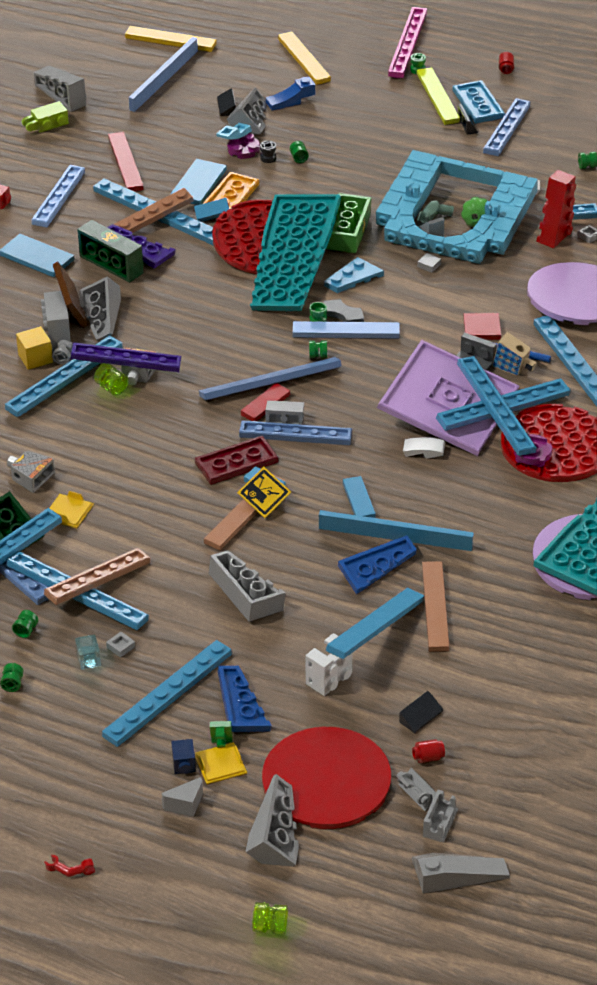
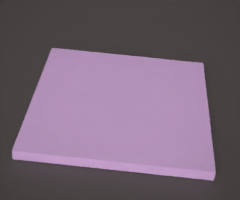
(435, 384)

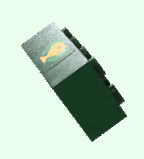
(110, 251)

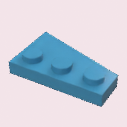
(352, 273)

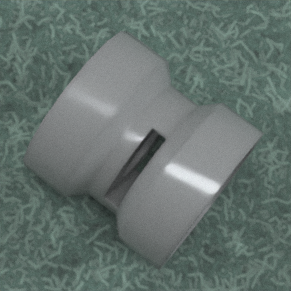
(62, 352)

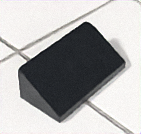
(226, 103)
(466, 120)
(420, 712)

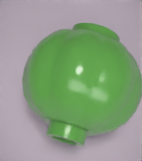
(473, 210)

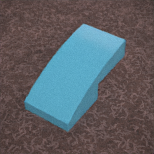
(235, 132)

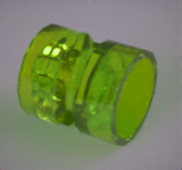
(111, 379)
(270, 918)

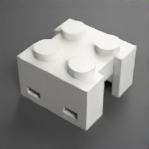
(326, 671)

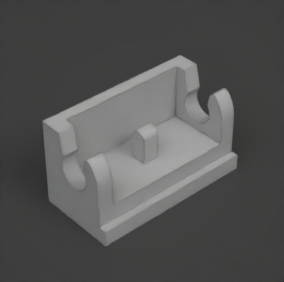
(284, 412)
(439, 817)

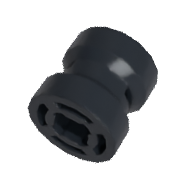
(268, 151)

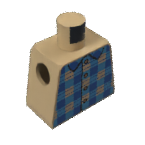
(512, 355)

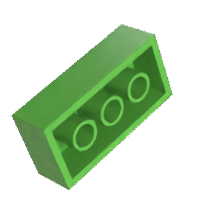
(350, 223)

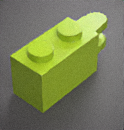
(46, 117)

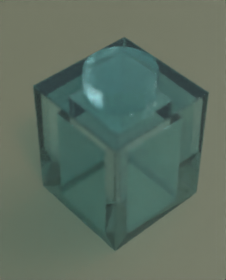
(88, 652)

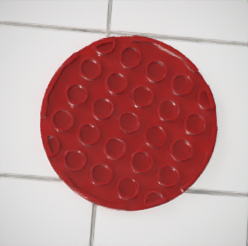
(240, 233)
(572, 441)
(333, 775)

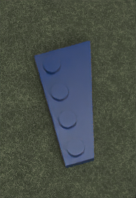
(371, 565)
(240, 702)

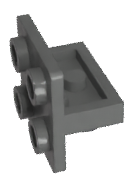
(480, 348)

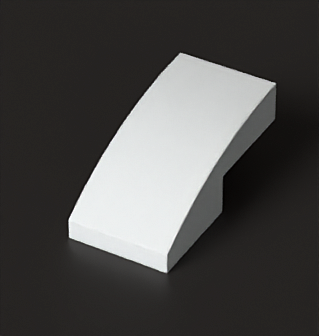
(428, 446)

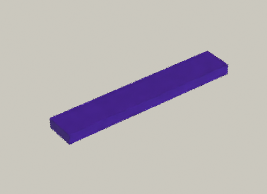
(126, 357)

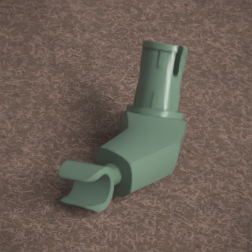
(433, 209)

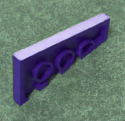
(152, 253)

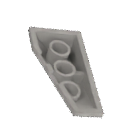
(250, 112)
(101, 306)
(272, 833)
(451, 871)

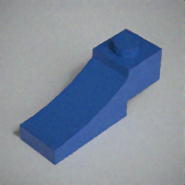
(292, 95)

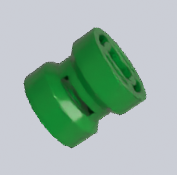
(417, 61)
(299, 152)
(586, 160)
(318, 312)
(313, 349)
(25, 623)
(11, 677)

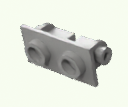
(416, 788)

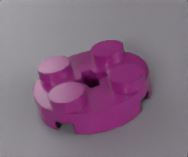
(244, 147)
(542, 453)

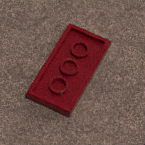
(236, 460)

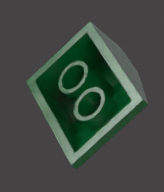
(12, 516)

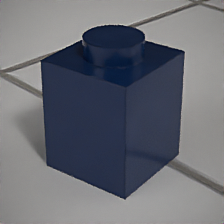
(183, 756)

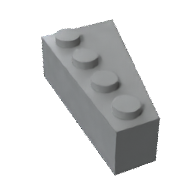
(61, 87)
(55, 317)
(244, 587)

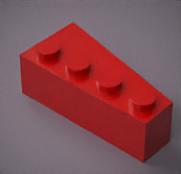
(557, 209)

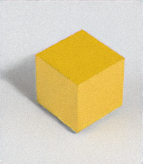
(34, 347)

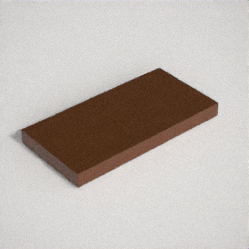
(70, 294)

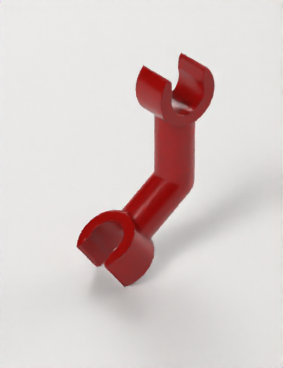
(86, 867)

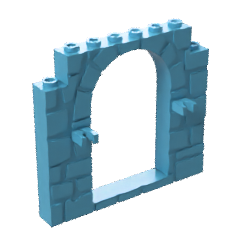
(491, 232)

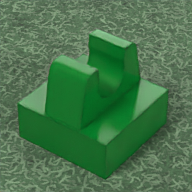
(221, 732)

